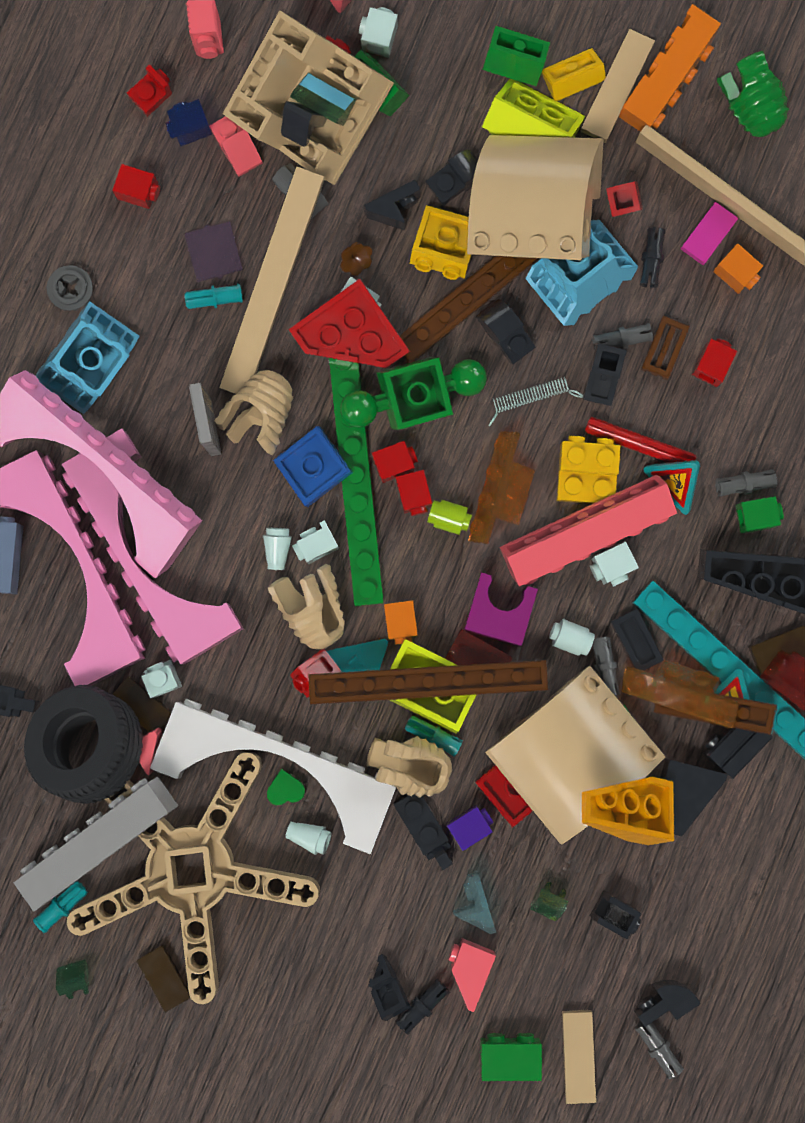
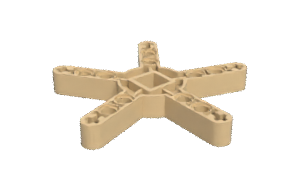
(196, 899)

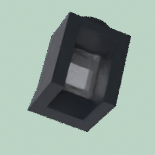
(616, 915)

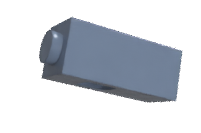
(10, 554)

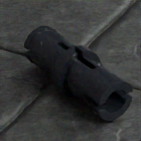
(652, 257)
(422, 1006)

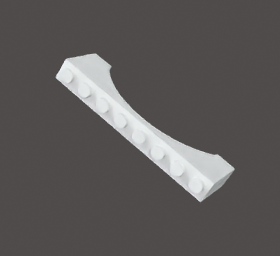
(199, 734)

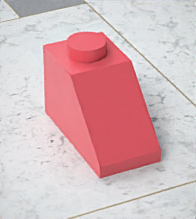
(471, 969)

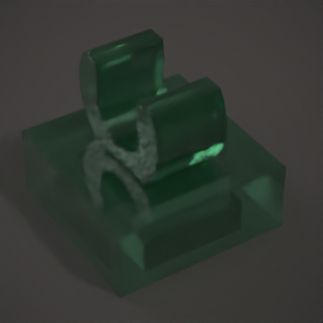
(550, 904)
(72, 978)

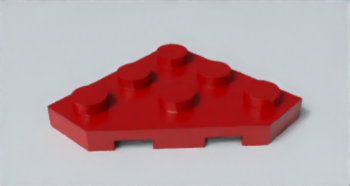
(351, 330)

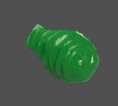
(762, 101)

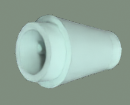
(276, 547)
(310, 837)

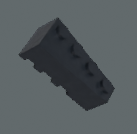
(758, 575)

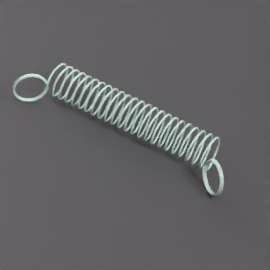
(570, 391)

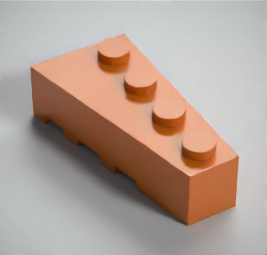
(671, 70)

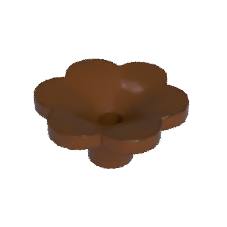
(356, 258)

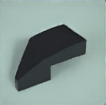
(387, 990)

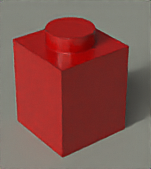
(136, 186)
(624, 198)
(714, 362)
(394, 461)
(414, 493)

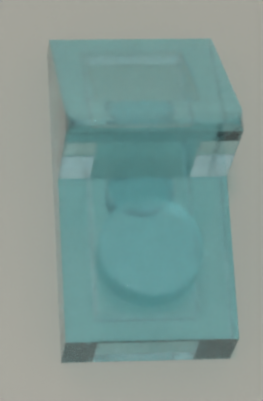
(477, 913)

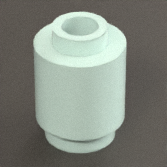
(571, 637)

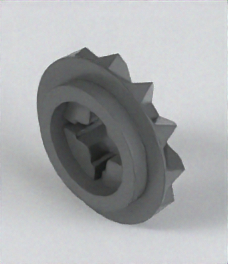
(71, 275)

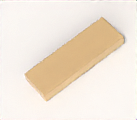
(578, 1057)

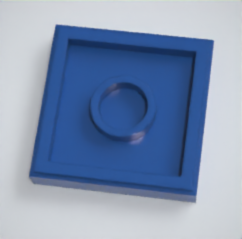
(312, 466)

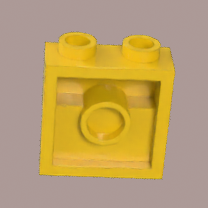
(442, 243)
(587, 470)

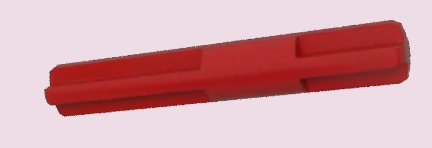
(637, 441)

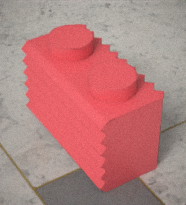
(205, 28)

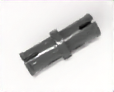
(625, 337)
(746, 482)
(605, 663)
(659, 1049)

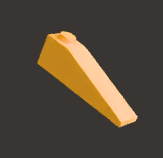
(632, 810)

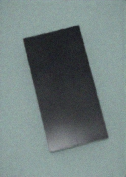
(636, 640)

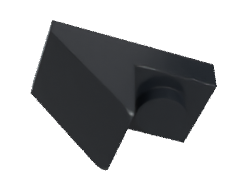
(300, 122)
(386, 208)

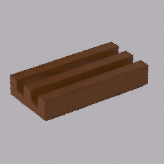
(655, 370)

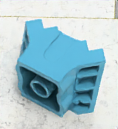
(578, 285)
(87, 357)

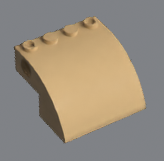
(277, 69)
(534, 197)
(573, 746)

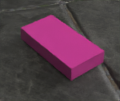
(709, 233)

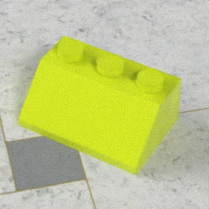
(526, 112)
(444, 711)

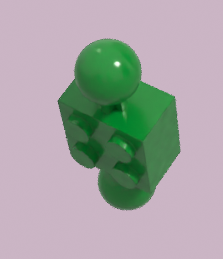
(414, 393)

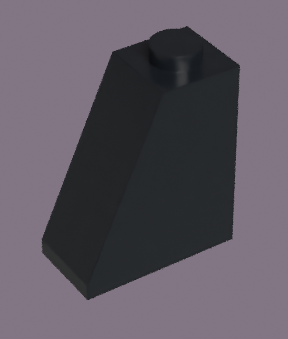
(692, 791)

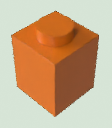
(739, 269)
(400, 621)

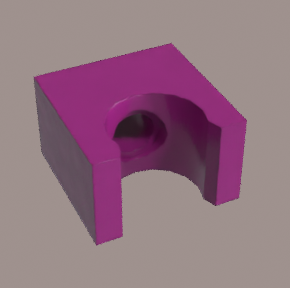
(498, 624)

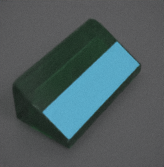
(323, 99)

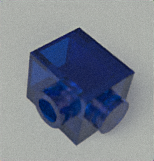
(187, 122)

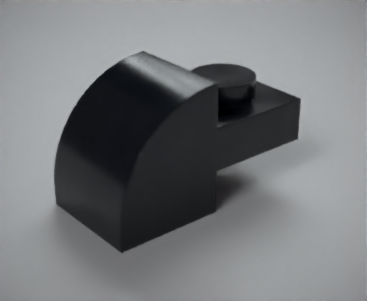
(454, 177)
(506, 330)
(604, 374)
(671, 997)

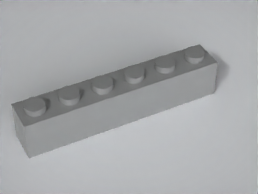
(95, 843)

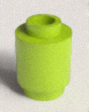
(449, 516)

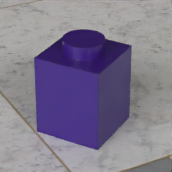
(470, 827)

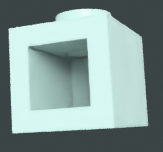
(378, 31)
(613, 565)

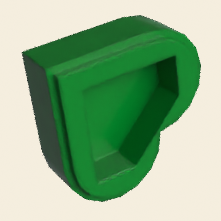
(285, 788)

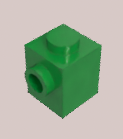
(759, 514)

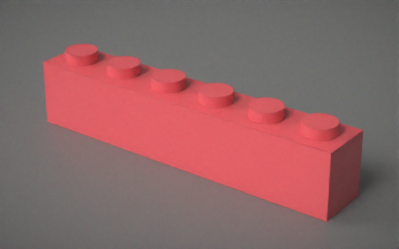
(588, 530)

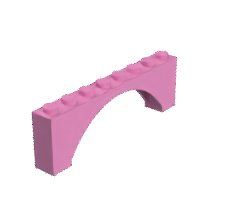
(158, 518)
(185, 625)
(106, 638)

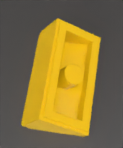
(574, 74)

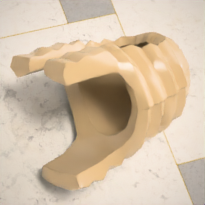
(271, 401)
(314, 615)
(411, 766)

